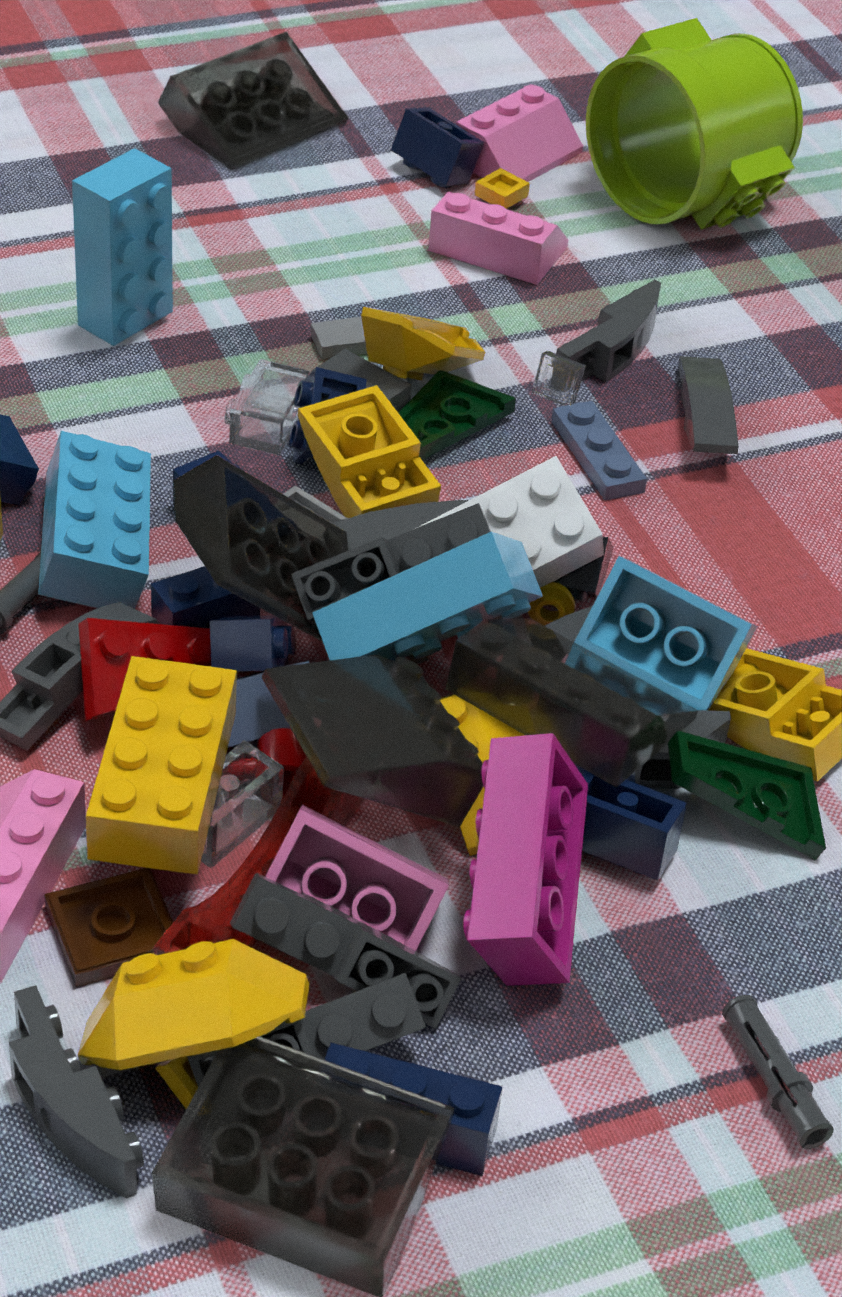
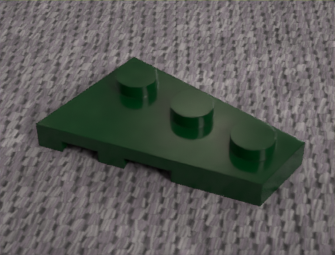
(451, 410)
(753, 787)

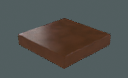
(107, 923)

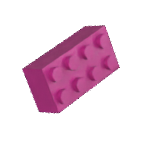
(527, 860)

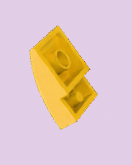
(367, 453)
(784, 711)

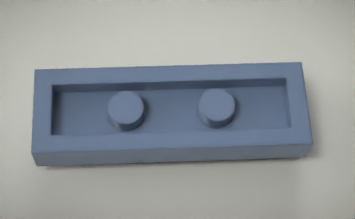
(599, 450)

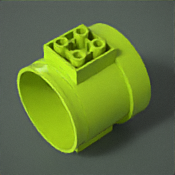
(694, 126)

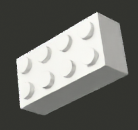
(544, 515)

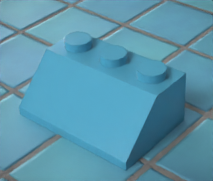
(665, 634)

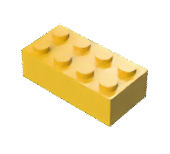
(162, 765)

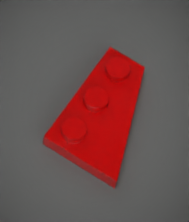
(107, 651)

